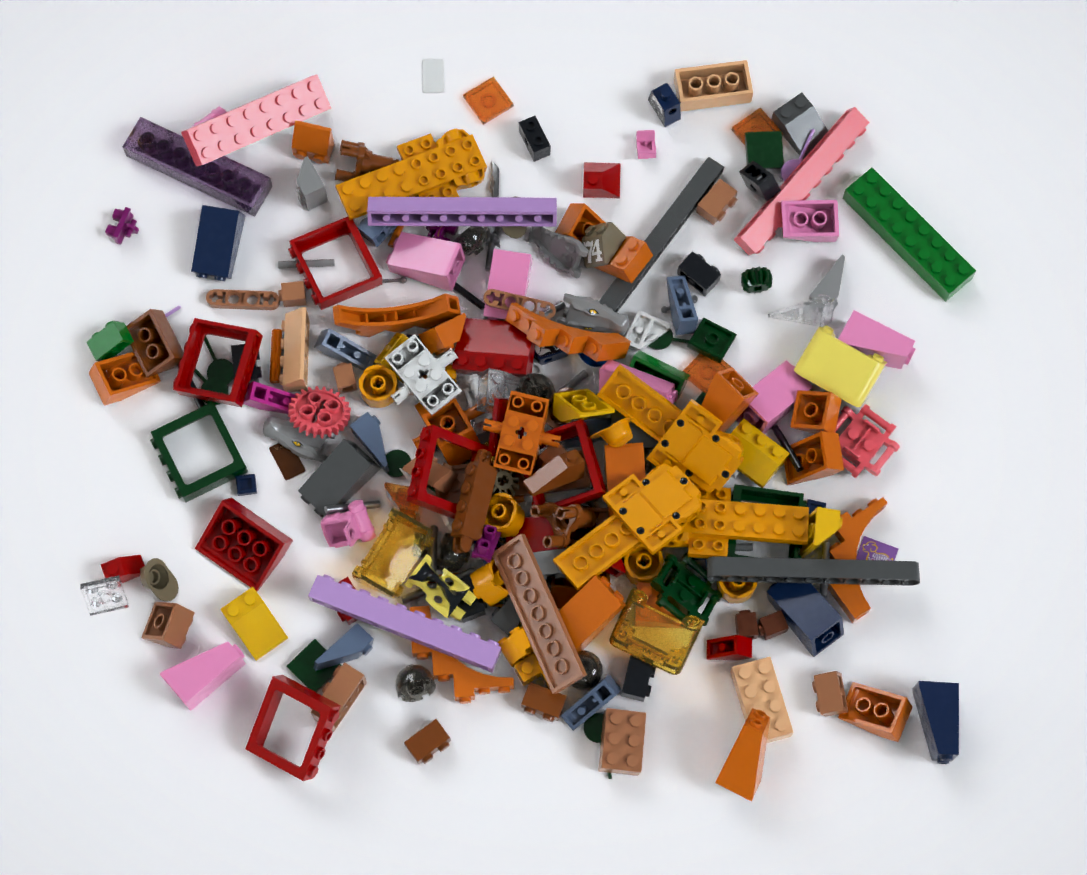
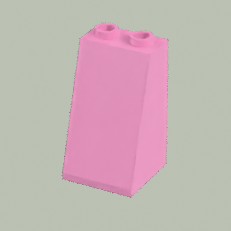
(427, 260)
(509, 274)
(873, 337)
(662, 386)
(775, 397)
(204, 673)

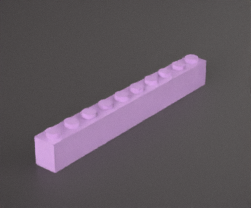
(462, 211)
(405, 623)

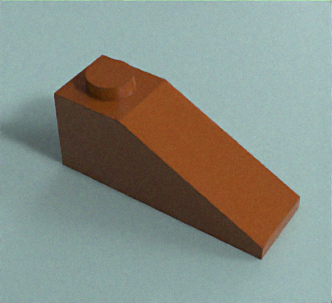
(556, 473)

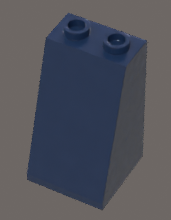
(217, 242)
(807, 614)
(939, 717)

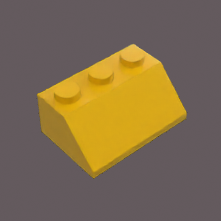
(761, 454)
(821, 526)

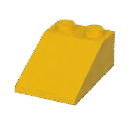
(579, 405)
(254, 623)

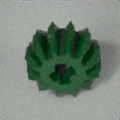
(756, 280)

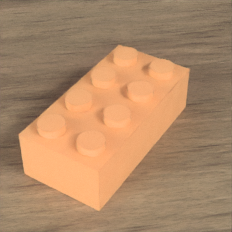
(713, 85)
(759, 689)

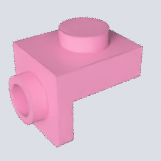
(645, 144)

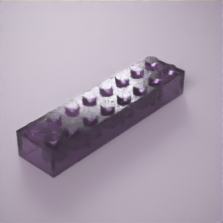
(220, 178)

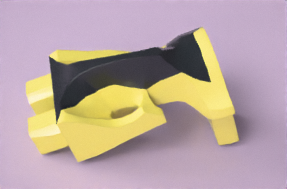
(450, 595)

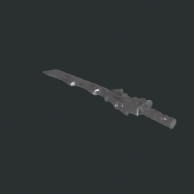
(492, 238)

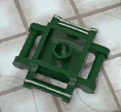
(683, 590)

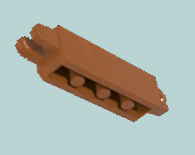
(473, 502)

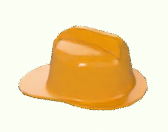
(616, 434)

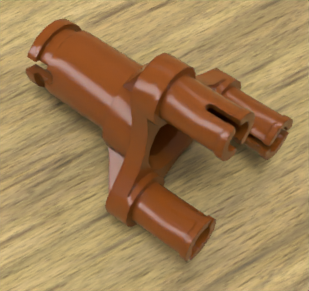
(365, 159)
(563, 521)

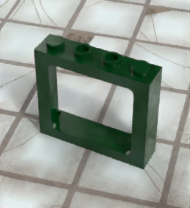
(210, 481)
(766, 496)

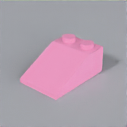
(810, 220)

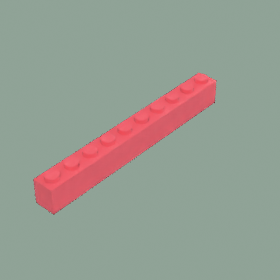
(802, 180)

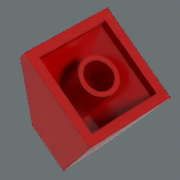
(601, 180)

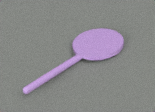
(791, 165)

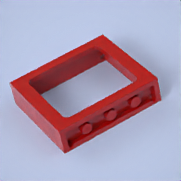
(324, 235)
(192, 349)
(569, 431)
(420, 473)
(328, 716)

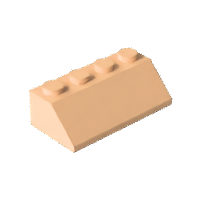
(295, 350)

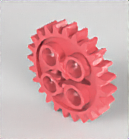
(308, 405)

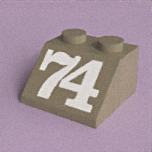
(602, 243)

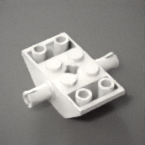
(413, 361)

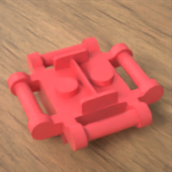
(863, 440)

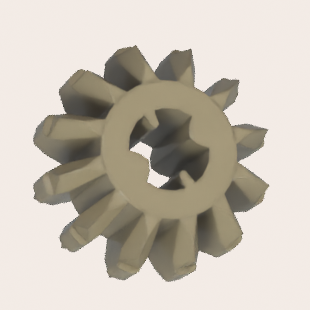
(510, 484)

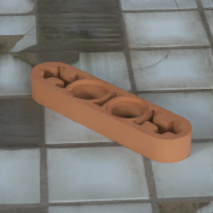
(243, 297)
(521, 300)

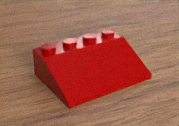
(493, 346)
(243, 543)

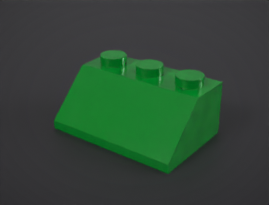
(660, 369)

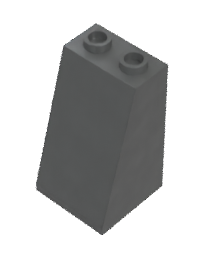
(338, 477)

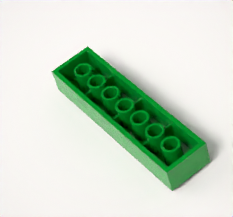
(908, 234)

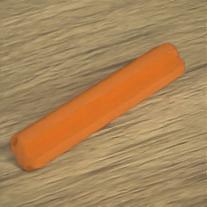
(276, 351)

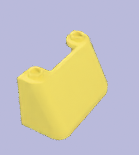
(839, 367)

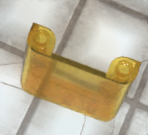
(393, 554)
(654, 635)

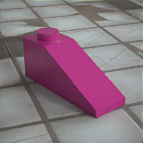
(267, 398)

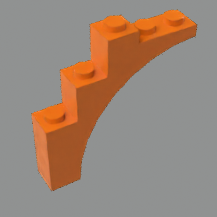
(397, 319)
(568, 339)
(850, 595)
(465, 679)

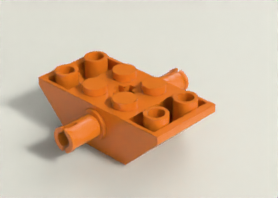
(527, 413)
(460, 424)

